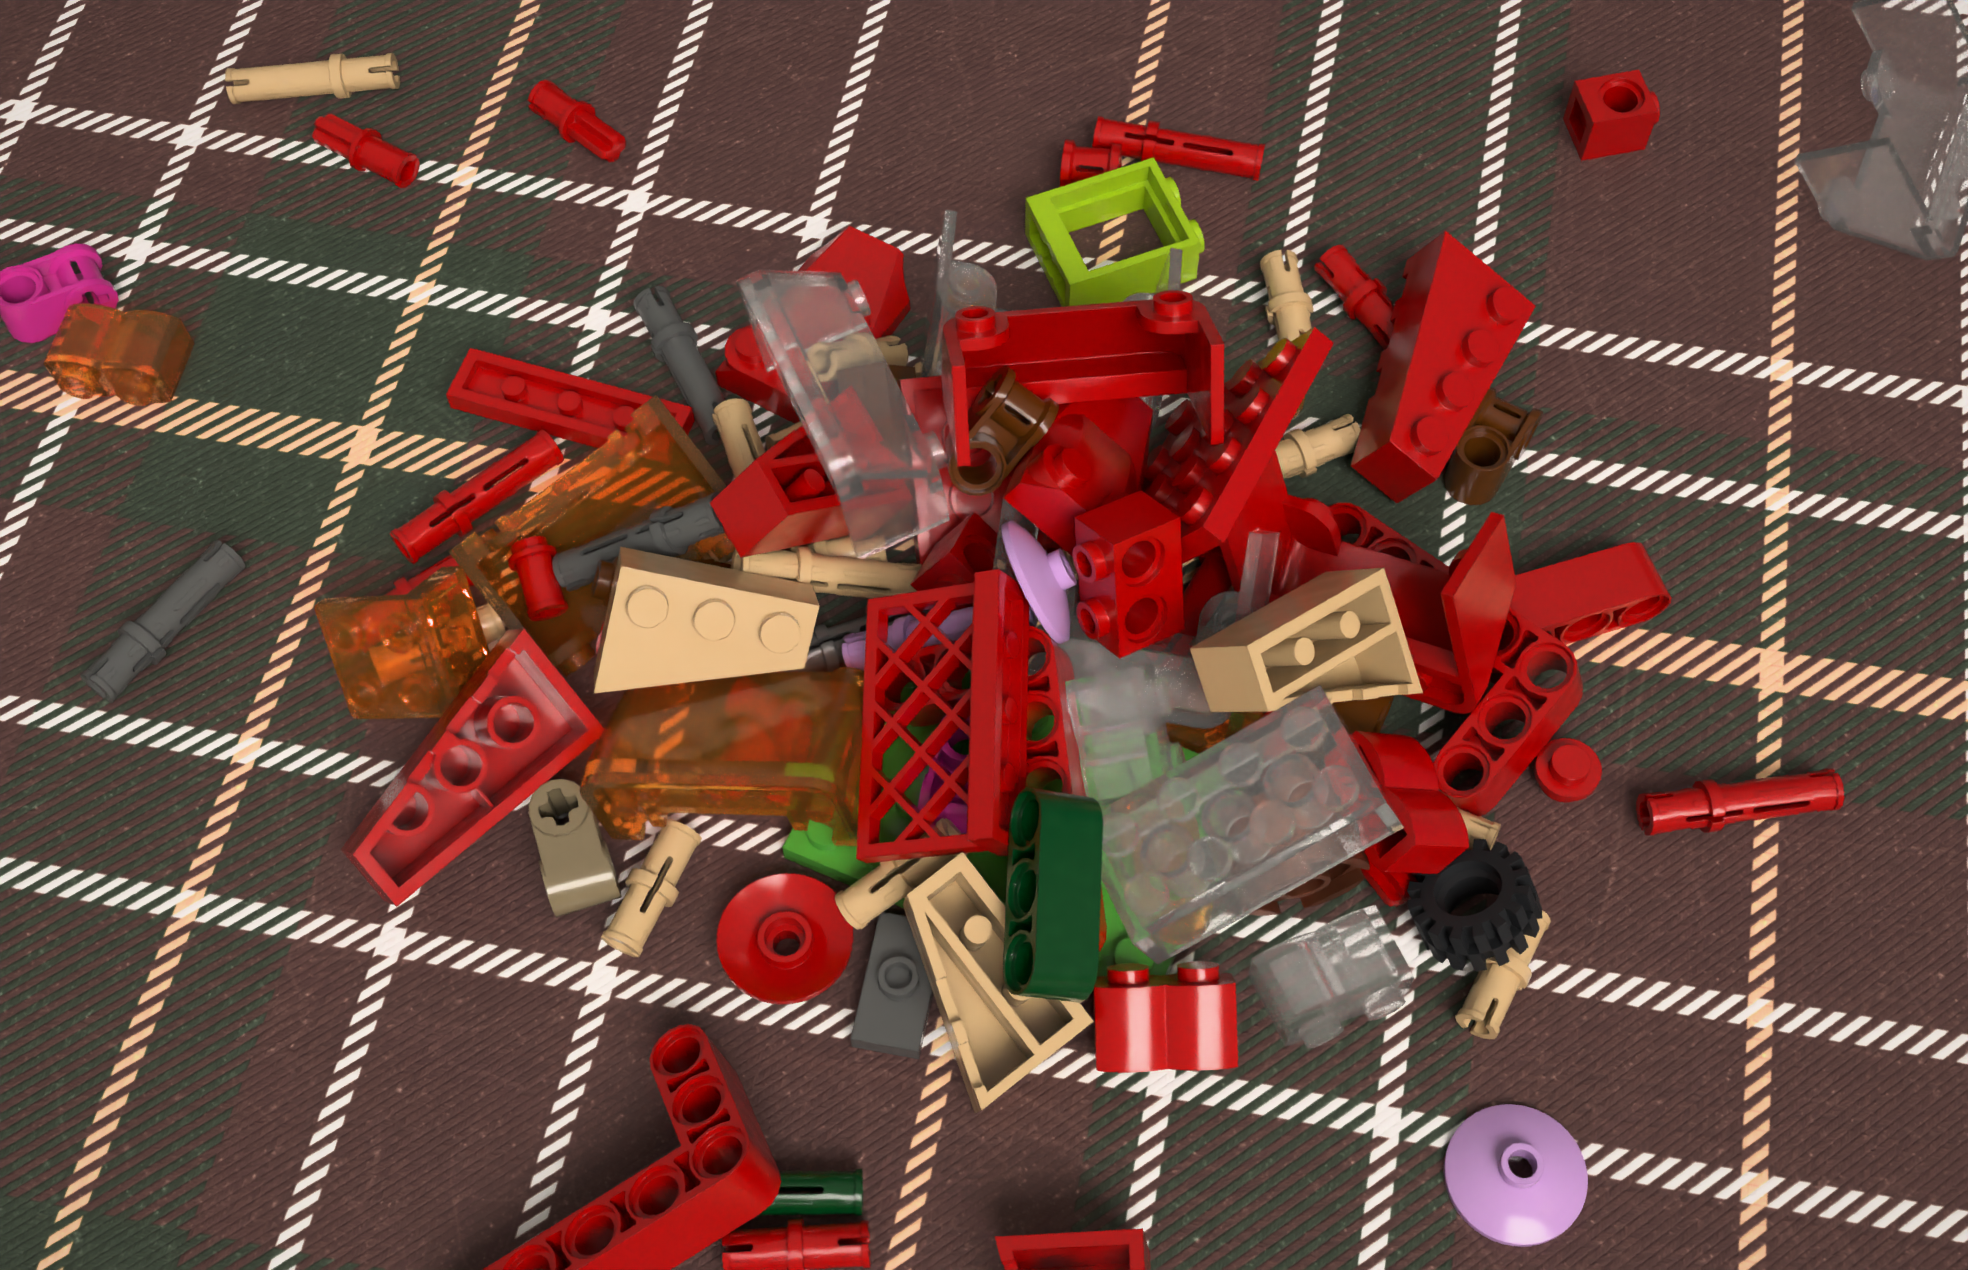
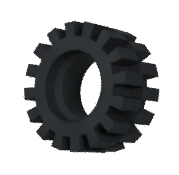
(1486, 932)

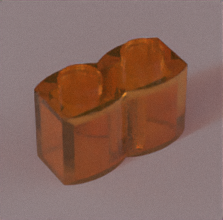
(119, 354)

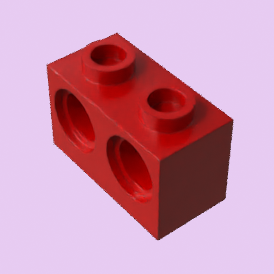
(1129, 573)

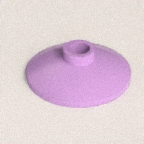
(1041, 578)
(1495, 1199)

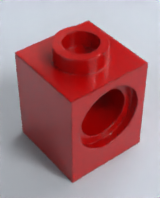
(1611, 114)
(958, 556)

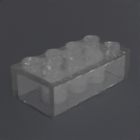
(1240, 826)

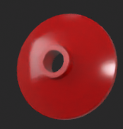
(778, 910)

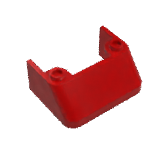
(1087, 356)
(1447, 617)

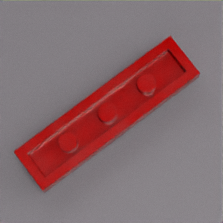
(548, 399)

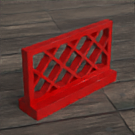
(995, 707)

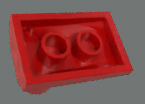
(854, 255)
(1081, 463)

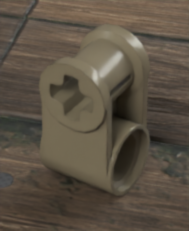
(572, 855)

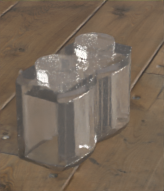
(1122, 730)
(1331, 977)

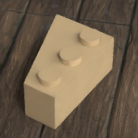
(699, 623)
(1325, 633)
(961, 945)

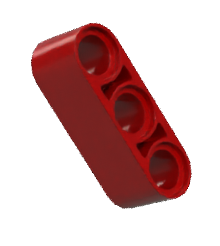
(1591, 594)

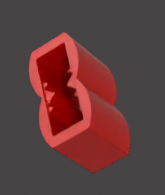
(1432, 823)
(1165, 1019)

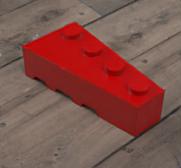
(1439, 364)

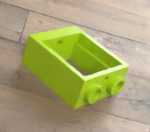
(1100, 198)

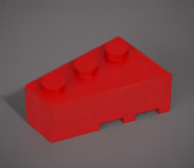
(780, 500)

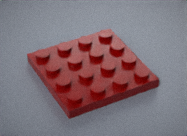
(1213, 482)

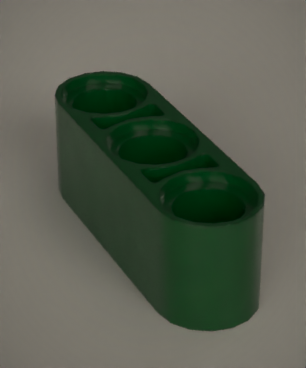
(1053, 895)

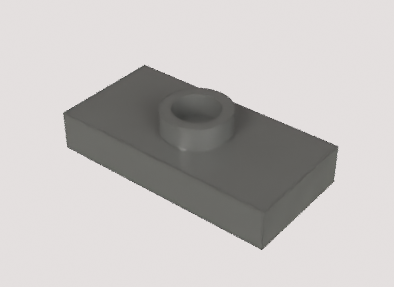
(894, 993)

